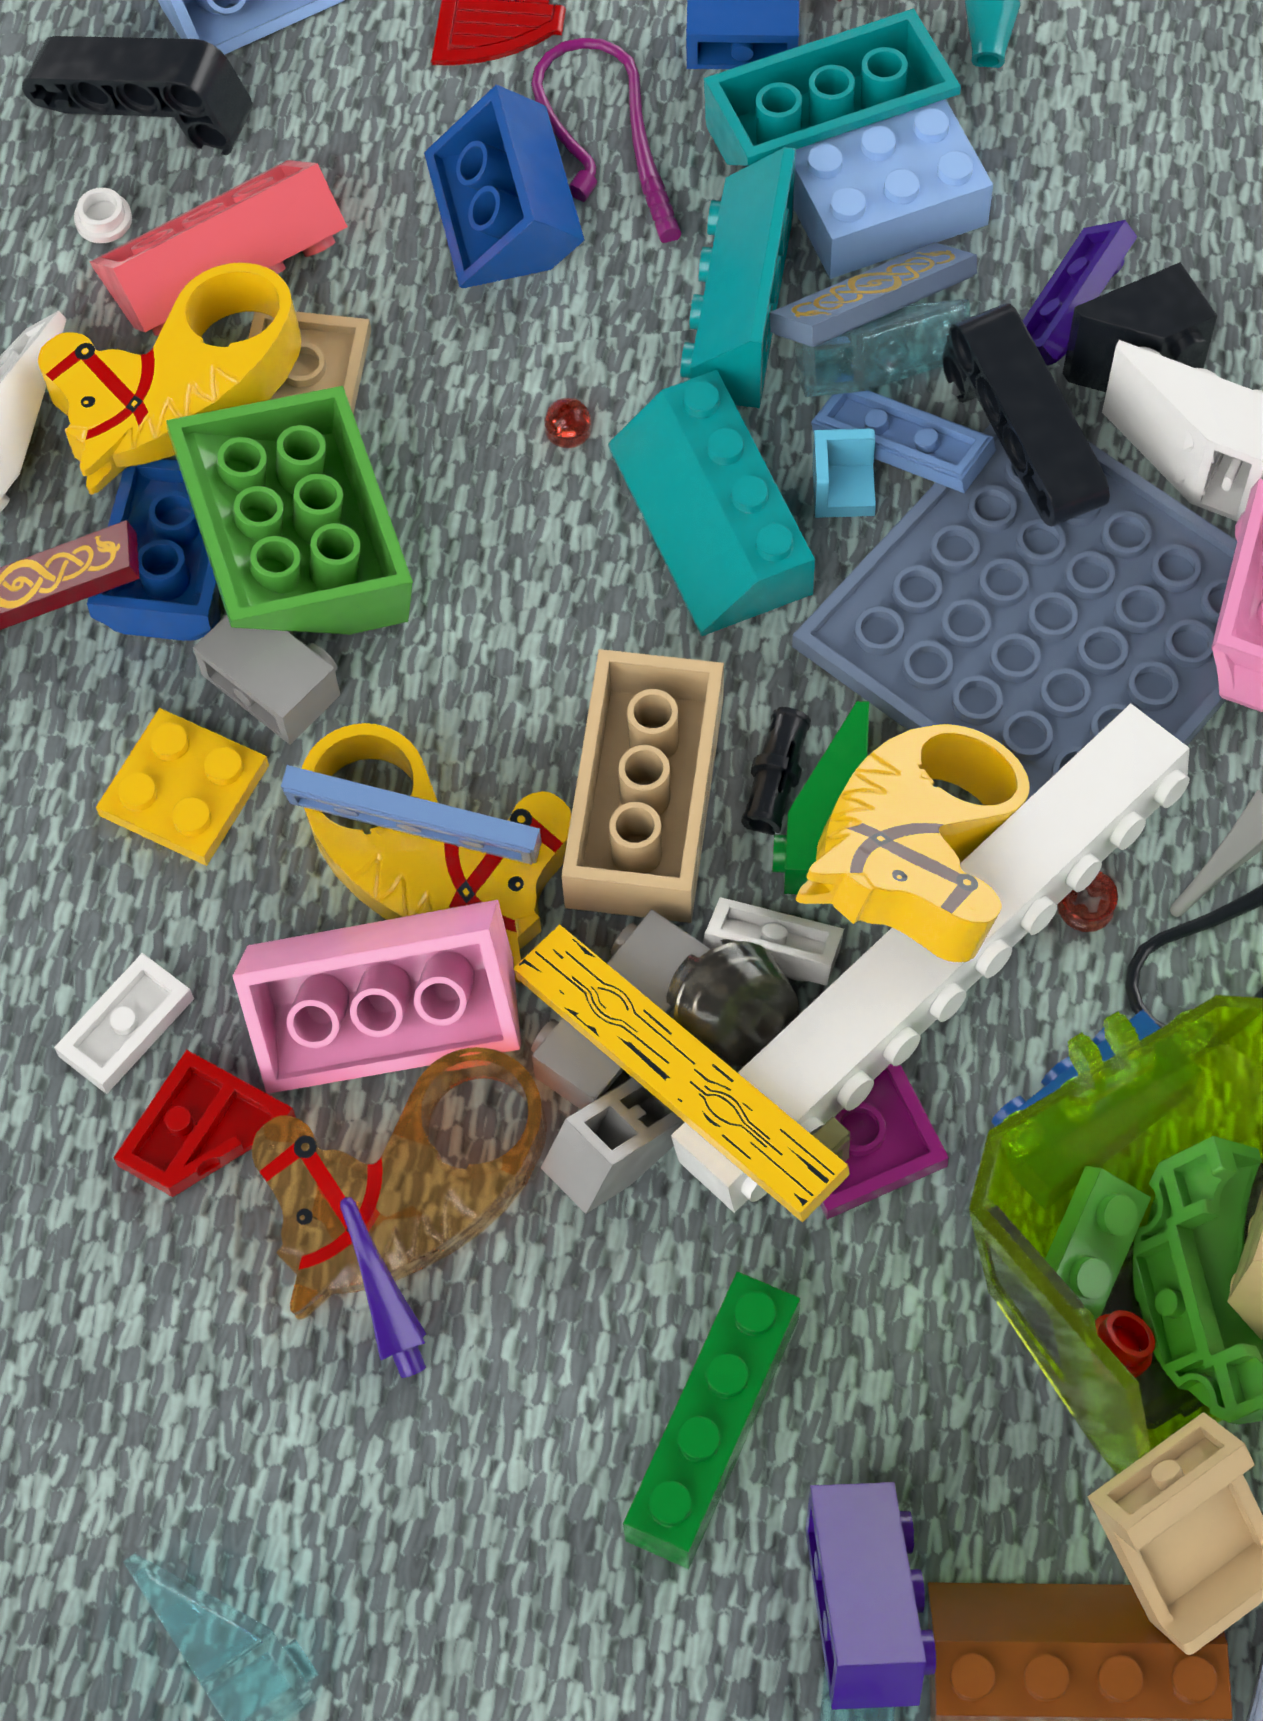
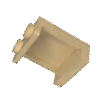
(1188, 1532)

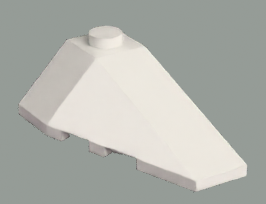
(21, 396)

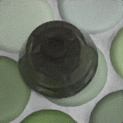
(733, 999)

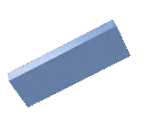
(911, 437)

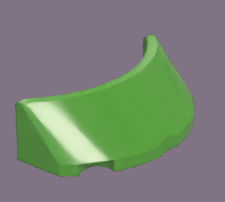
(1186, 1273)

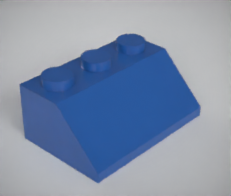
(503, 191)

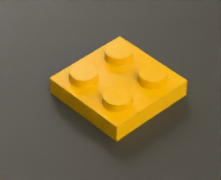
(182, 786)

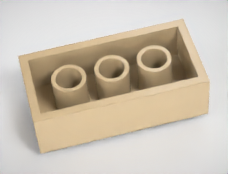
(643, 785)

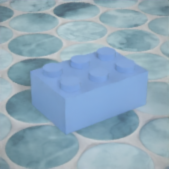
(890, 188)

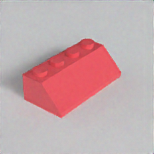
(252, 223)

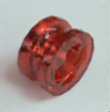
(1078, 915)

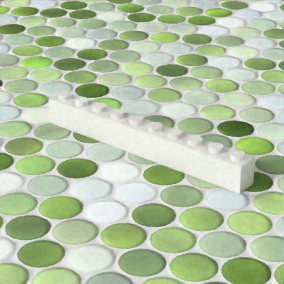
(902, 988)

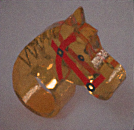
(407, 1198)

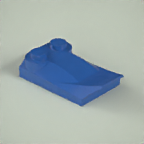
(176, 582)

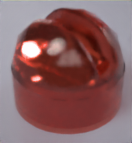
(573, 423)

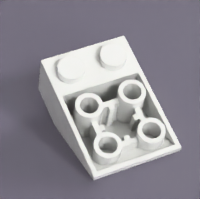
(1189, 426)

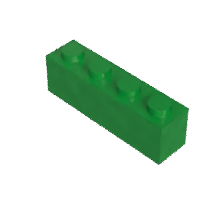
(712, 1420)

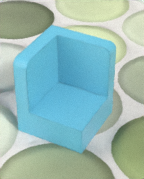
(844, 473)

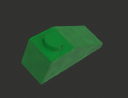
(815, 802)

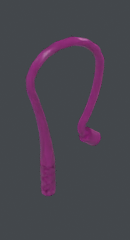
(585, 180)

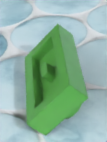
(1096, 1235)

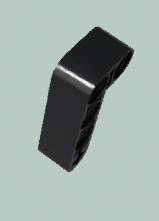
(143, 79)
(1002, 368)

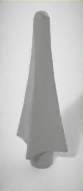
(1237, 848)

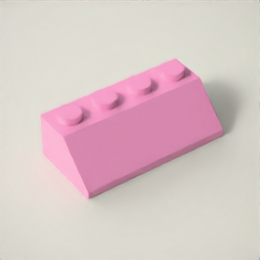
(379, 996)

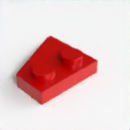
(195, 1125)

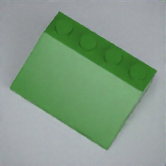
(293, 515)

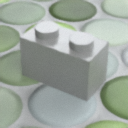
(270, 675)

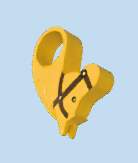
(900, 841)

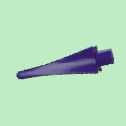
(394, 1322)

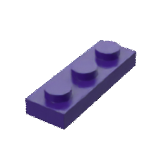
(1078, 279)

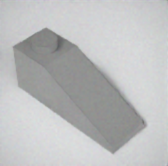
(610, 1144)

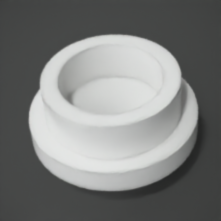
(102, 215)

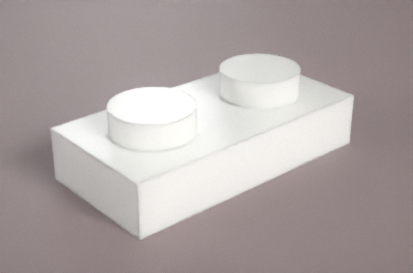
(800, 945)
(124, 1023)

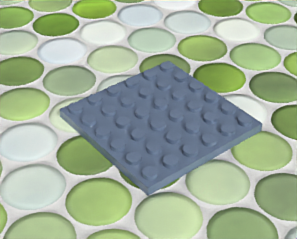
(1028, 625)

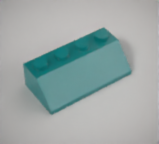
(826, 88)
(742, 277)
(712, 505)

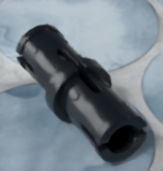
(776, 771)

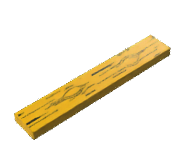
(682, 1073)

